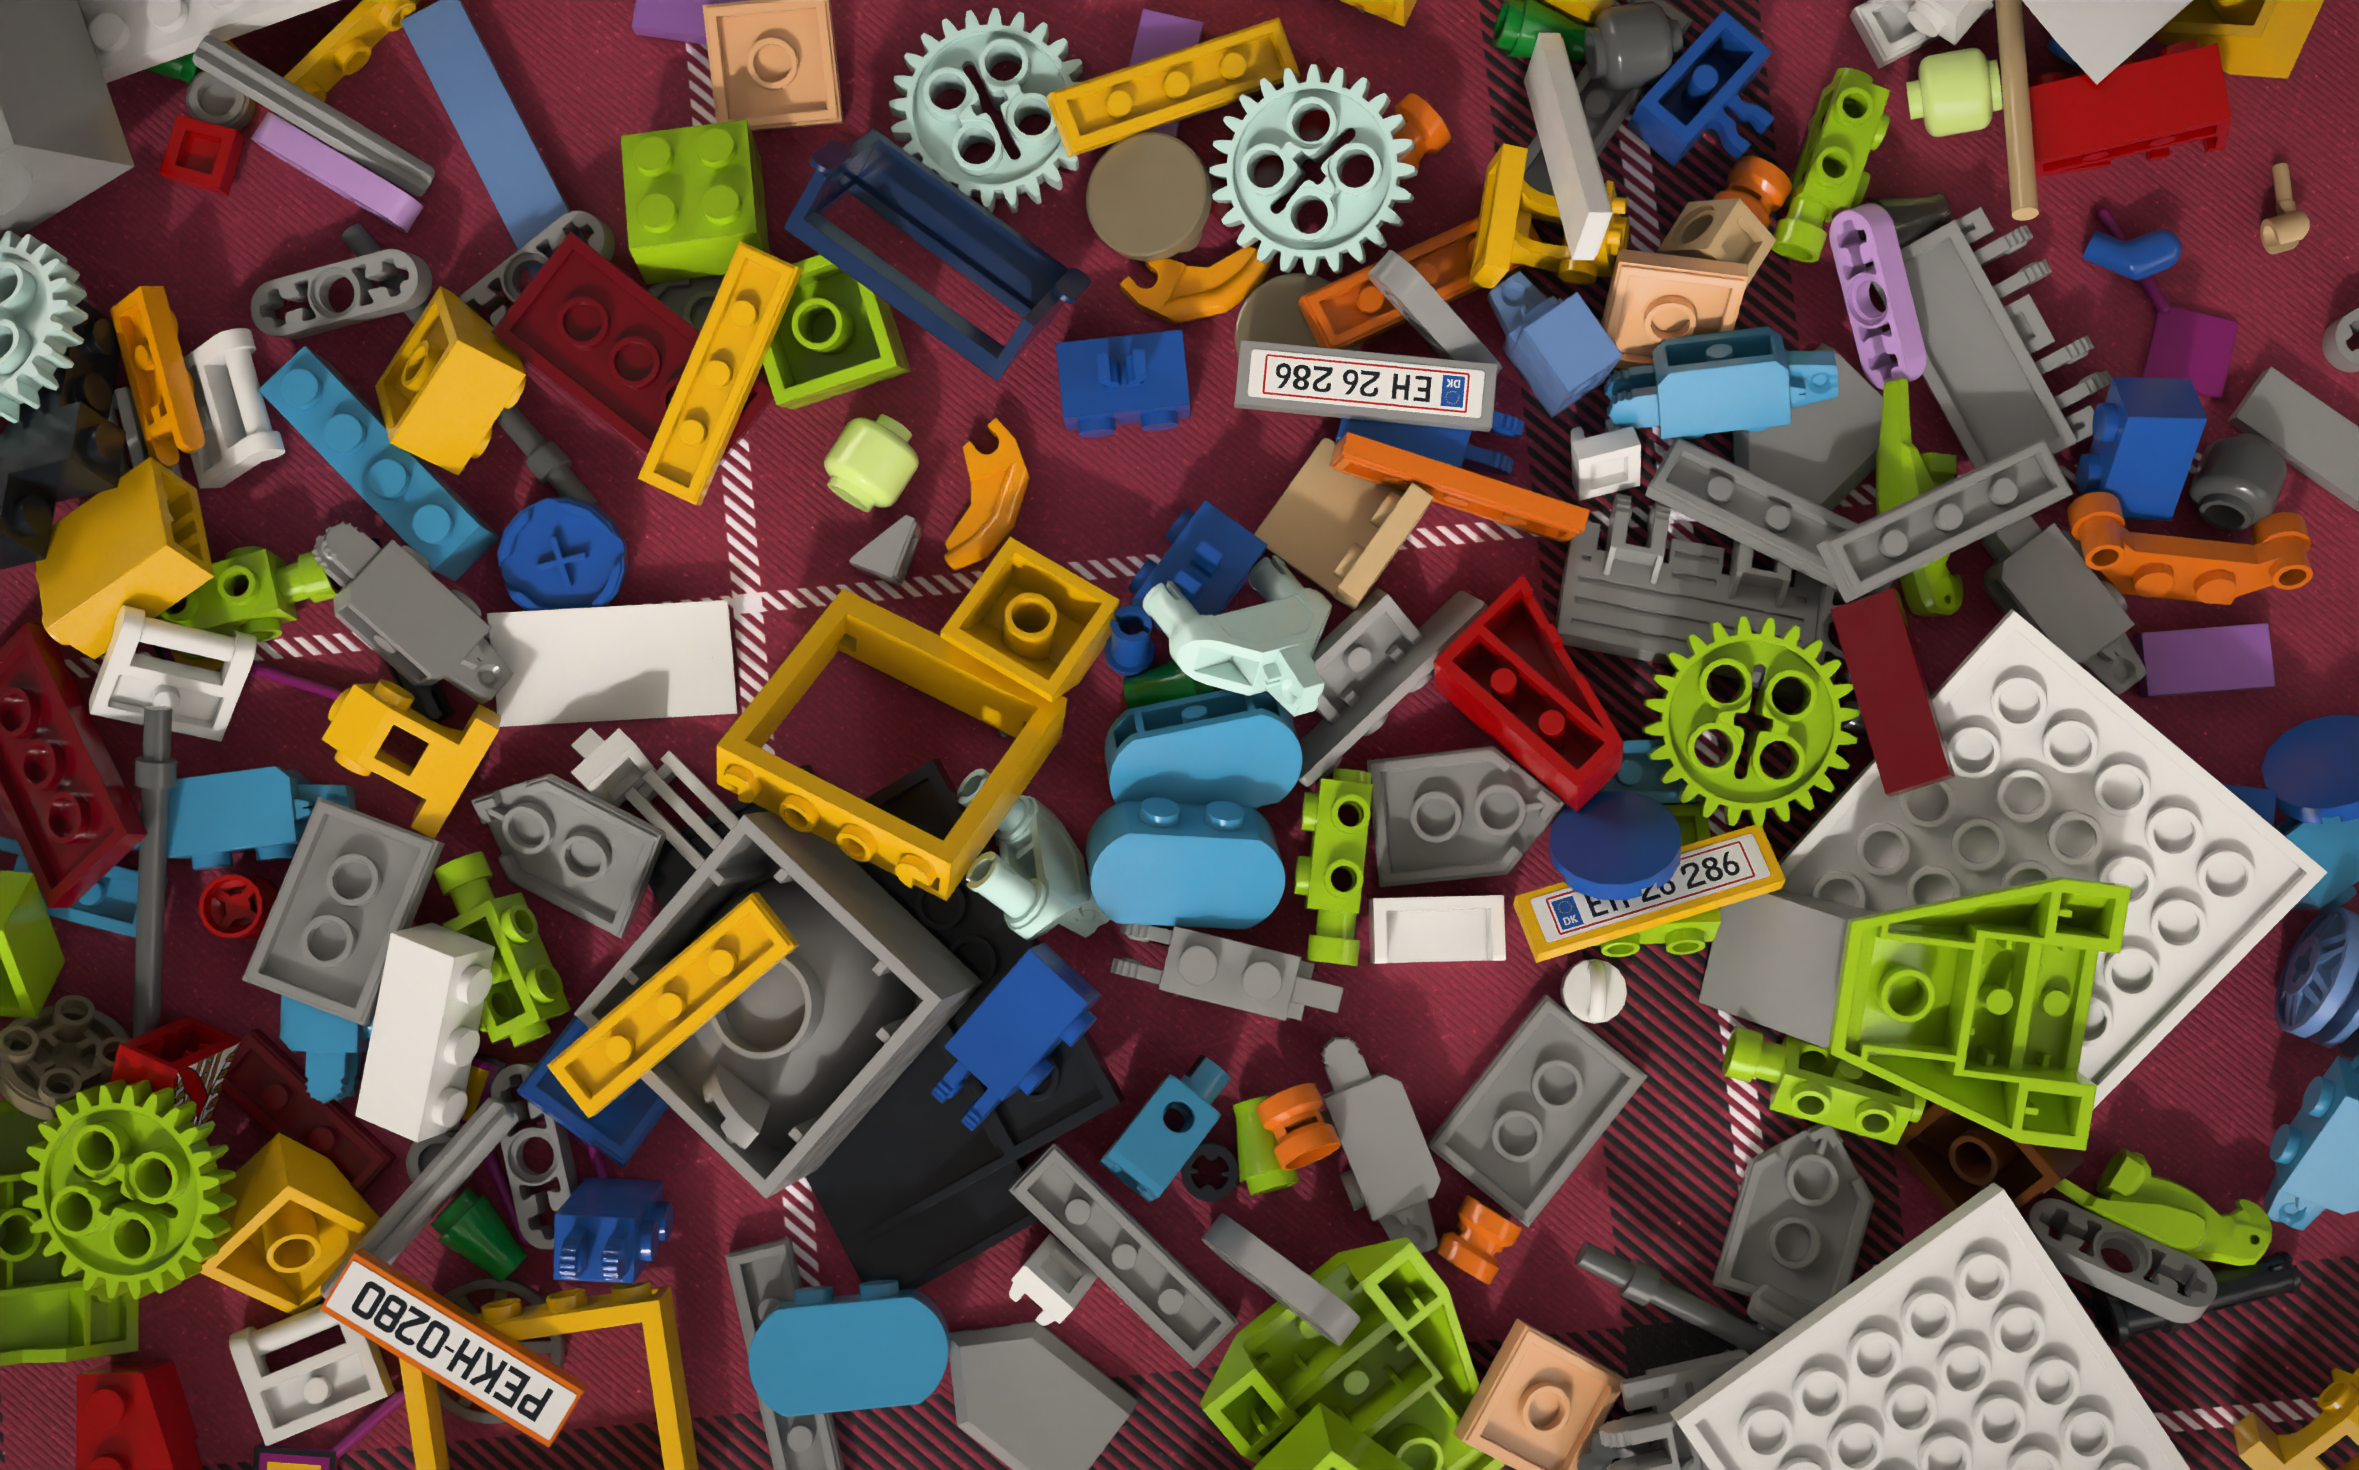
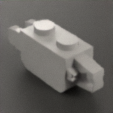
(2054, 590)
(409, 614)
(1230, 973)
(1382, 1144)

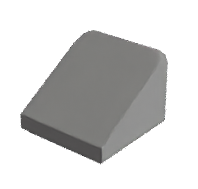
(890, 552)

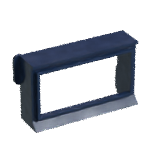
(947, 226)

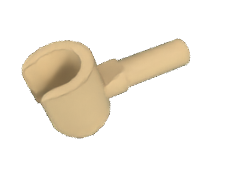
(2291, 225)

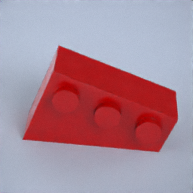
(2130, 111)
(1530, 698)
(134, 1418)

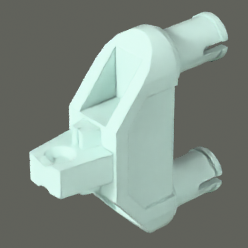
(1254, 646)
(1039, 870)

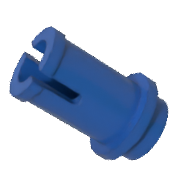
(1129, 646)

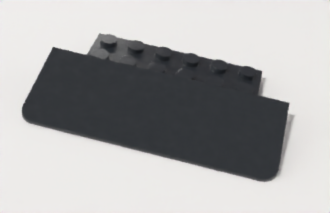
(910, 1180)

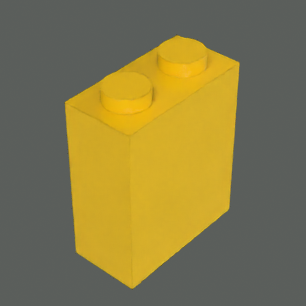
(121, 548)

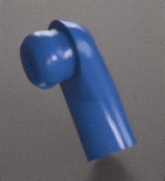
(2136, 257)

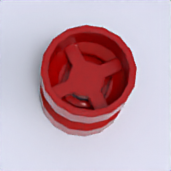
(228, 902)

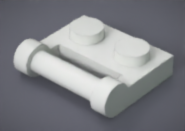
(228, 446)
(198, 696)
(314, 1387)

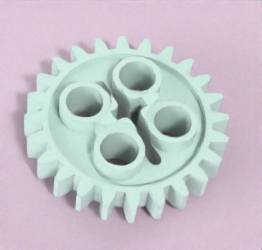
(1273, 130)
(942, 136)
(35, 320)

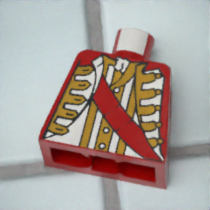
(183, 1057)

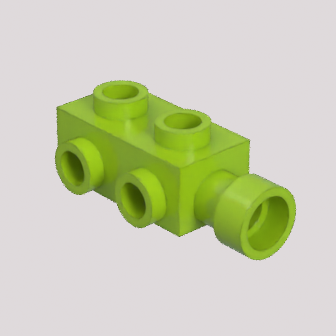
(1832, 162)
(265, 603)
(1332, 848)
(524, 983)
(1822, 1086)

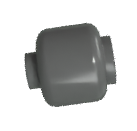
(1632, 46)
(2237, 481)

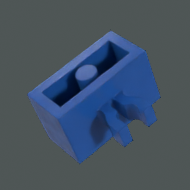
(1704, 92)
(1123, 382)
(2143, 444)
(1206, 560)

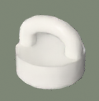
(1593, 991)

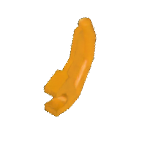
(1198, 292)
(996, 498)

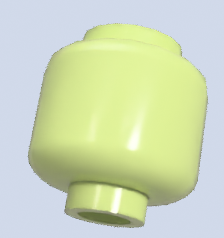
(1955, 92)
(871, 462)

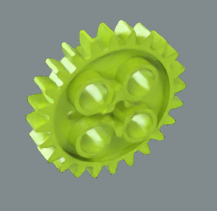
(1809, 731)
(129, 1188)

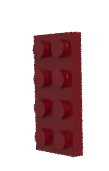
(609, 343)
(58, 774)

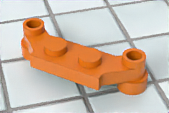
(2189, 566)

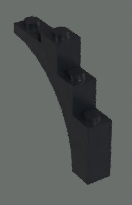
(62, 446)

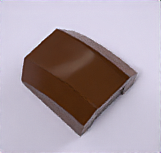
(1963, 1158)

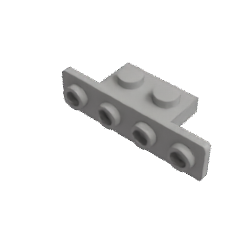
(1370, 667)

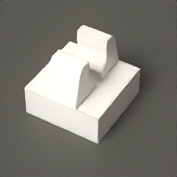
(1605, 461)
(610, 765)
(1052, 1280)

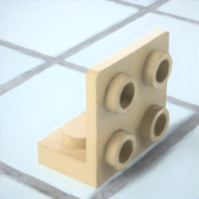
(1340, 526)

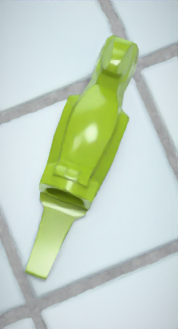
(1902, 476)
(2173, 1213)

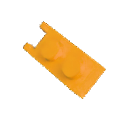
(158, 374)

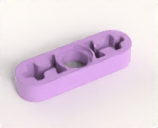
(337, 172)
(1890, 273)

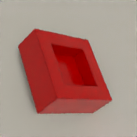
(202, 155)

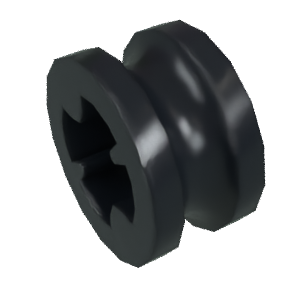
(1207, 1191)

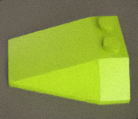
(1983, 1002)
(1394, 1378)

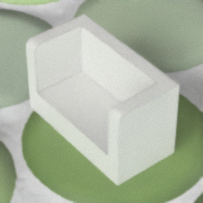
(1437, 929)

